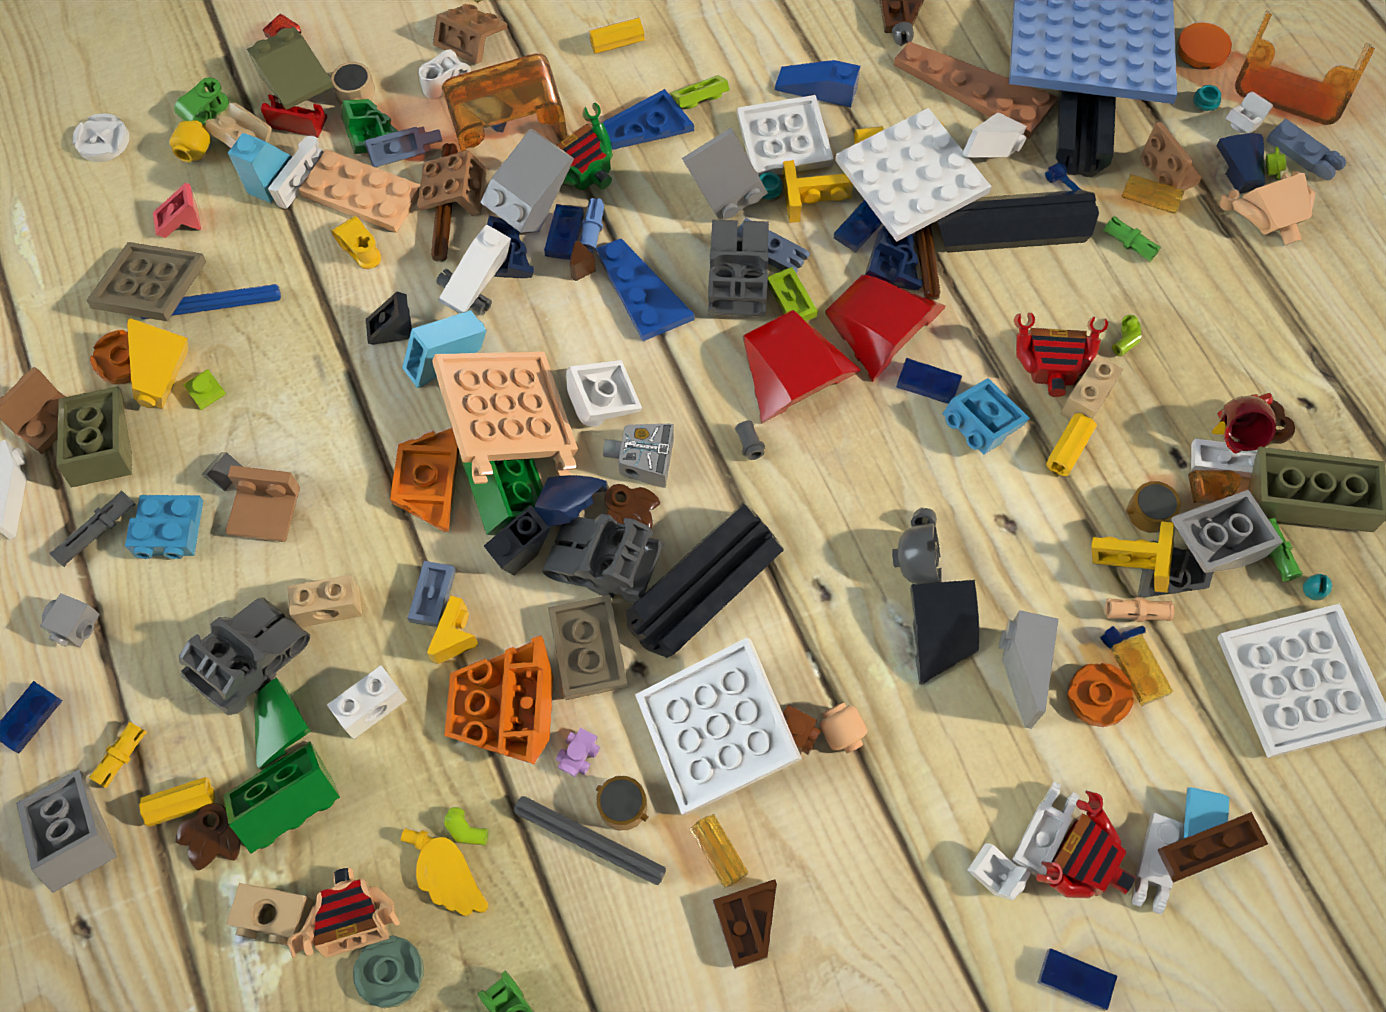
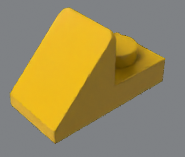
(448, 639)

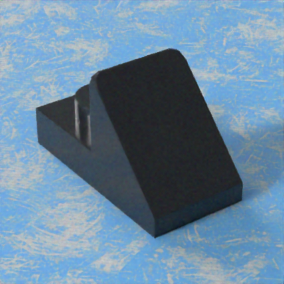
(390, 321)

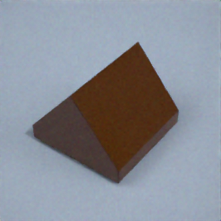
(581, 261)

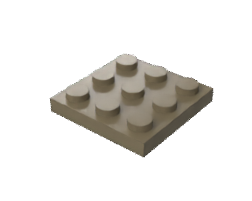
(146, 281)

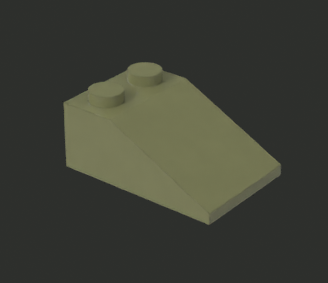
(289, 67)
(93, 437)

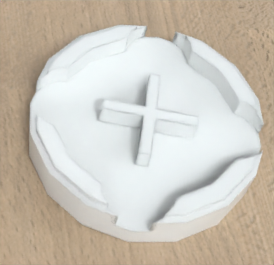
(101, 138)

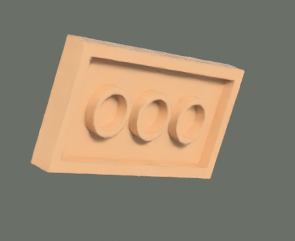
(360, 190)

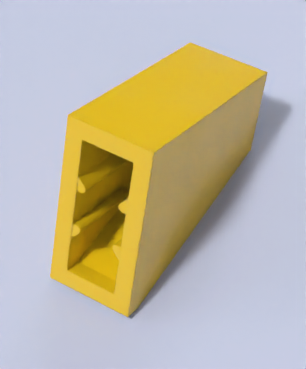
(154, 362)

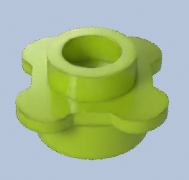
(1275, 163)

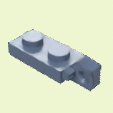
(401, 145)

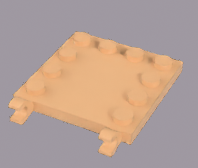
(504, 409)

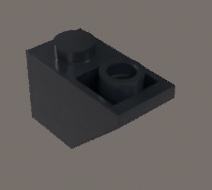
(518, 541)

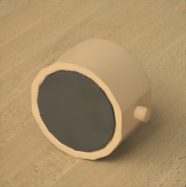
(353, 82)

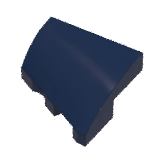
(1245, 160)
(894, 261)
(516, 263)
(566, 497)

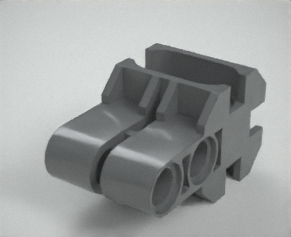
(738, 268)
(604, 556)
(241, 654)

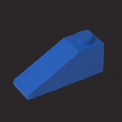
(828, 80)

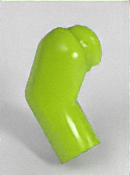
(1130, 335)
(461, 831)

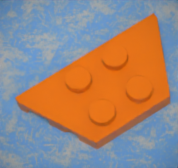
(427, 477)

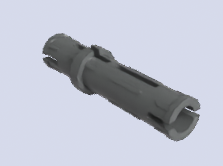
(92, 528)

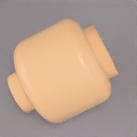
(843, 727)

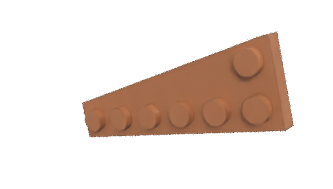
(977, 87)

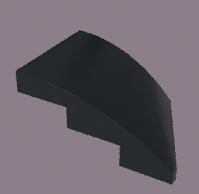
(944, 625)

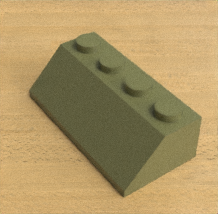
(1320, 489)

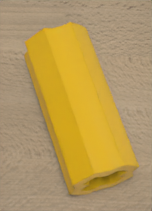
(616, 35)
(1071, 444)
(176, 801)

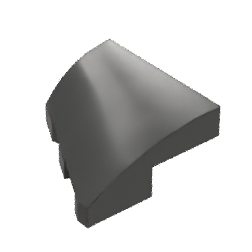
(1184, 575)

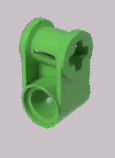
(200, 104)
(505, 996)

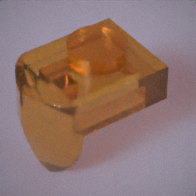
(1212, 486)

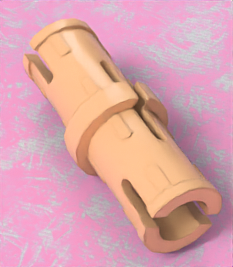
(1139, 609)

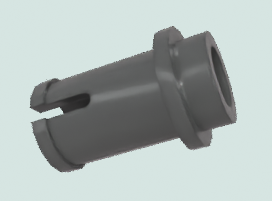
(752, 446)

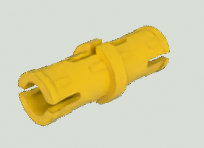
(117, 754)

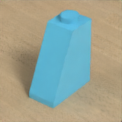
(257, 164)
(446, 336)

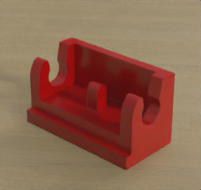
(295, 119)

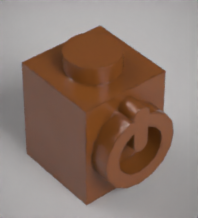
(802, 729)

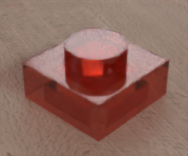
(278, 23)

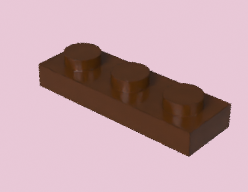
(1212, 847)

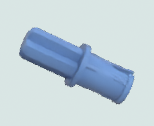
(592, 224)

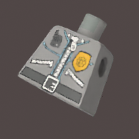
(643, 452)

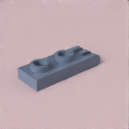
(781, 251)

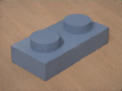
(431, 593)

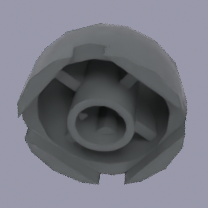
(919, 554)

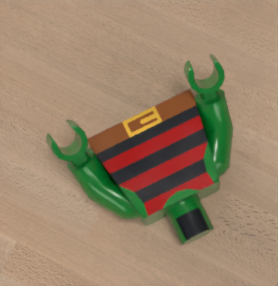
(591, 154)

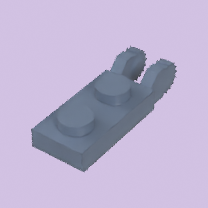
(1306, 150)

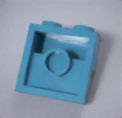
(984, 416)
(165, 526)

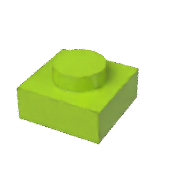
(204, 389)

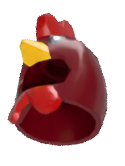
(1249, 421)

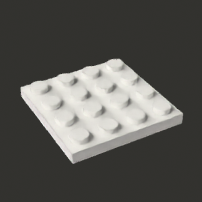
(912, 174)
(1304, 680)
(717, 727)

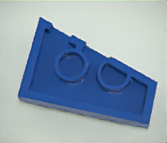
(648, 121)

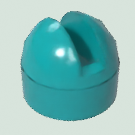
(1312, 585)

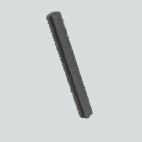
(590, 840)

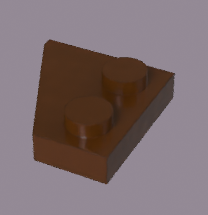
(899, 11)
(747, 922)

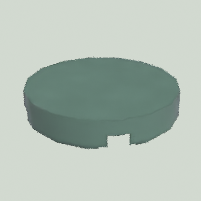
(388, 972)

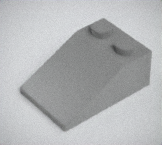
(725, 175)
(528, 182)
(1228, 533)
(1028, 661)
(64, 832)

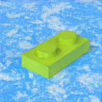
(707, 89)
(791, 294)

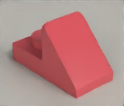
(177, 210)

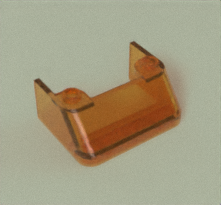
(1295, 93)
(502, 95)

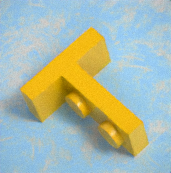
(811, 189)
(1139, 554)

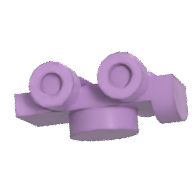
(579, 747)

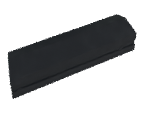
(1085, 132)
(1021, 221)
(703, 582)

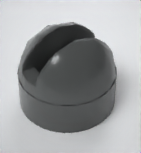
(899, 29)
(923, 512)

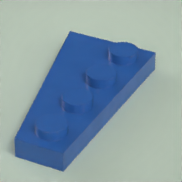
(644, 295)

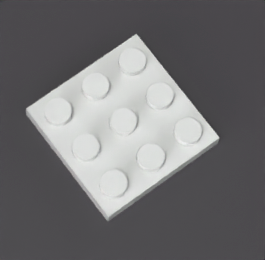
(785, 133)

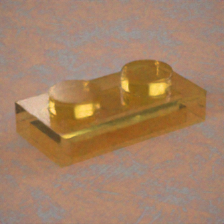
(1142, 670)

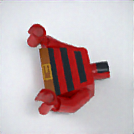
(1056, 354)
(1088, 855)

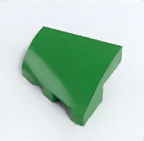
(364, 122)
(276, 723)

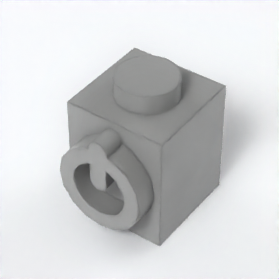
(68, 620)

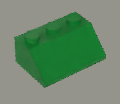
(507, 493)
(280, 798)

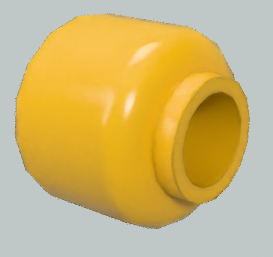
(190, 141)

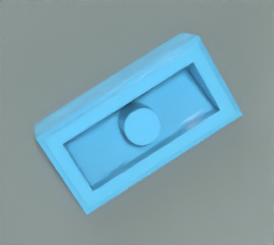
(1204, 810)

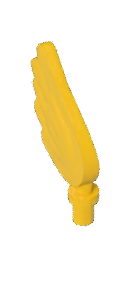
(445, 873)

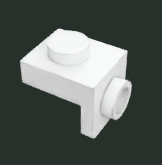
(1250, 113)
(998, 873)

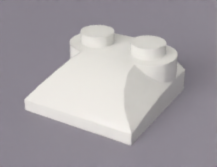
(601, 392)

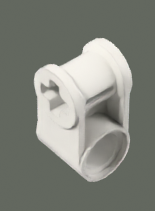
(438, 70)

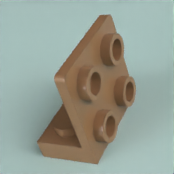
(465, 31)
(1168, 160)
(452, 179)
(32, 410)
(262, 503)

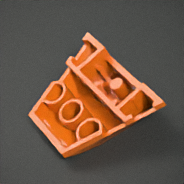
(504, 702)

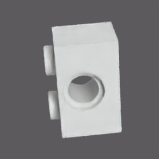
(366, 702)

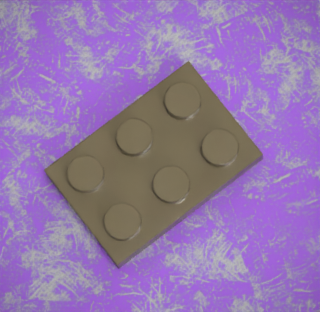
(587, 647)

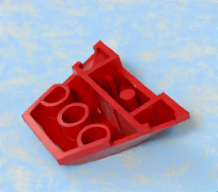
(879, 320)
(792, 363)

